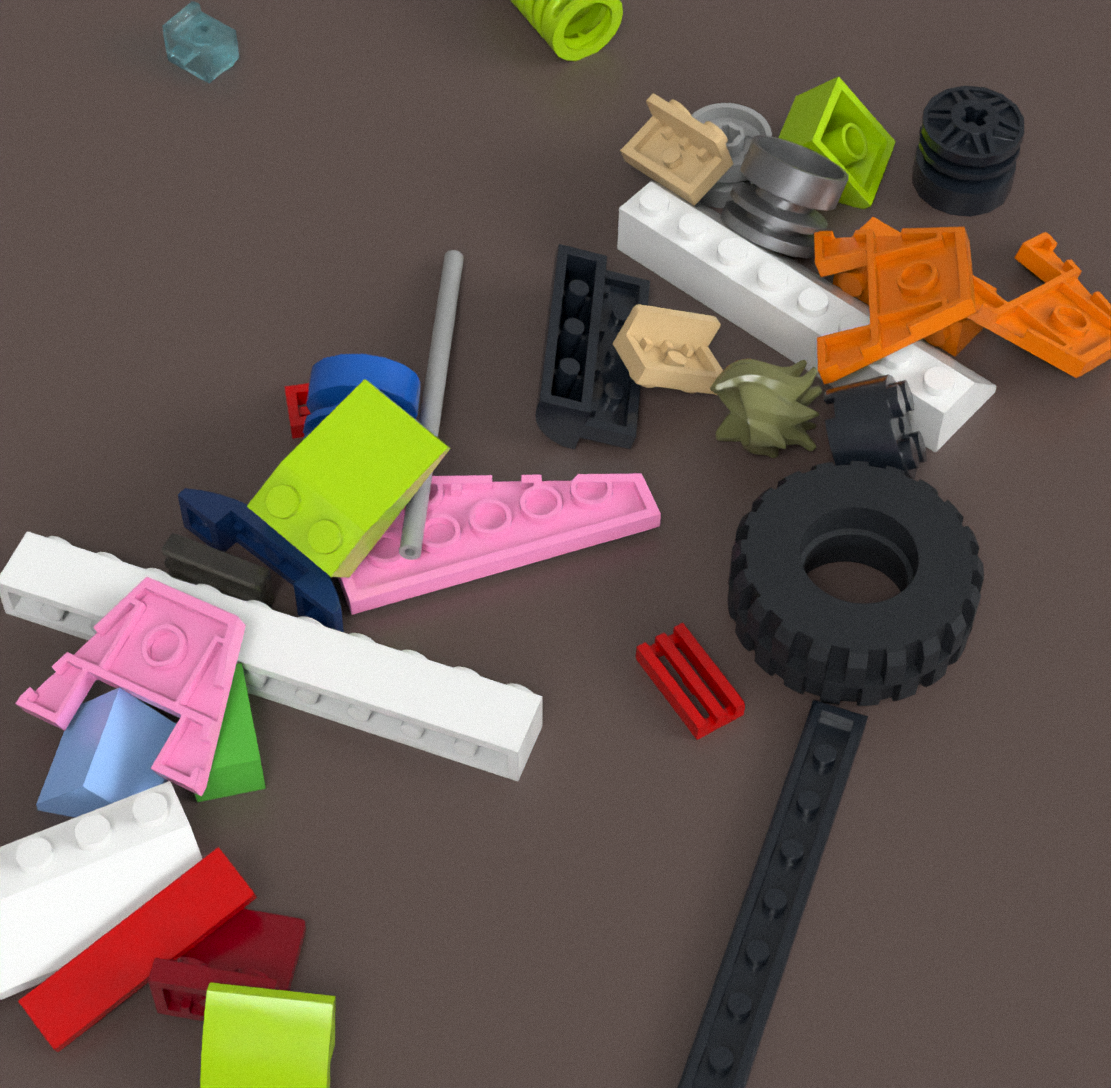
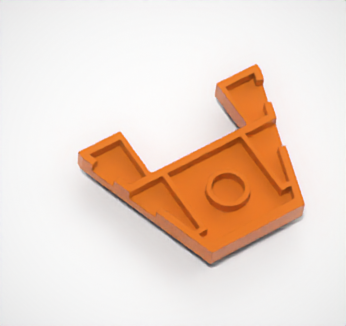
(913, 287)
(1054, 320)

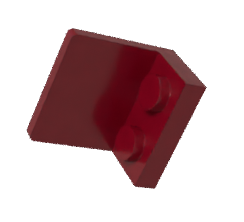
(244, 951)

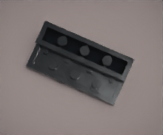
(582, 377)

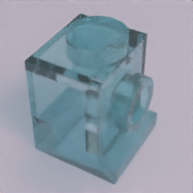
(200, 43)

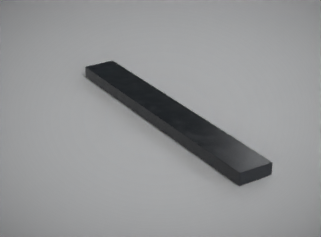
(775, 901)

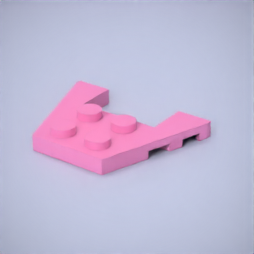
(164, 653)

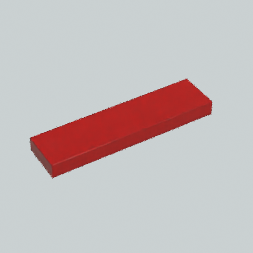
(124, 956)

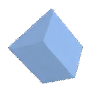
(105, 755)

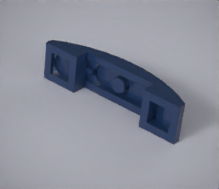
(226, 521)

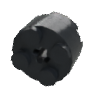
(875, 425)

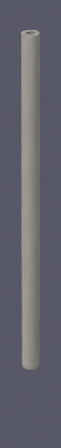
(433, 395)

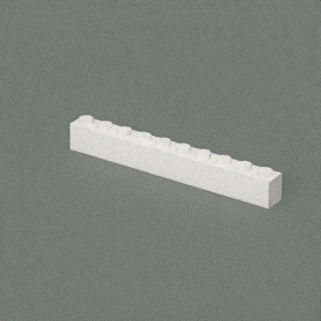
(299, 660)

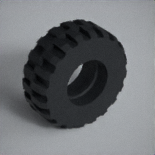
(841, 645)

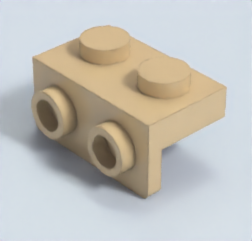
(679, 150)
(669, 349)

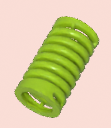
(568, 22)

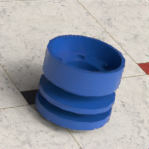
(340, 374)

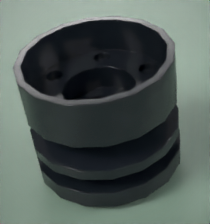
(967, 150)

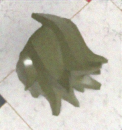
(767, 405)

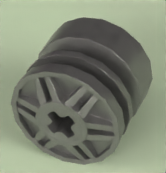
(785, 192)

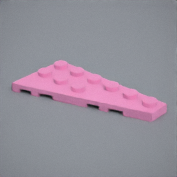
(498, 526)

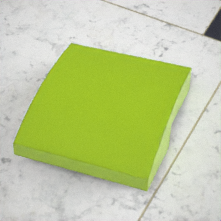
(266, 1038)

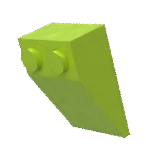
(349, 480)

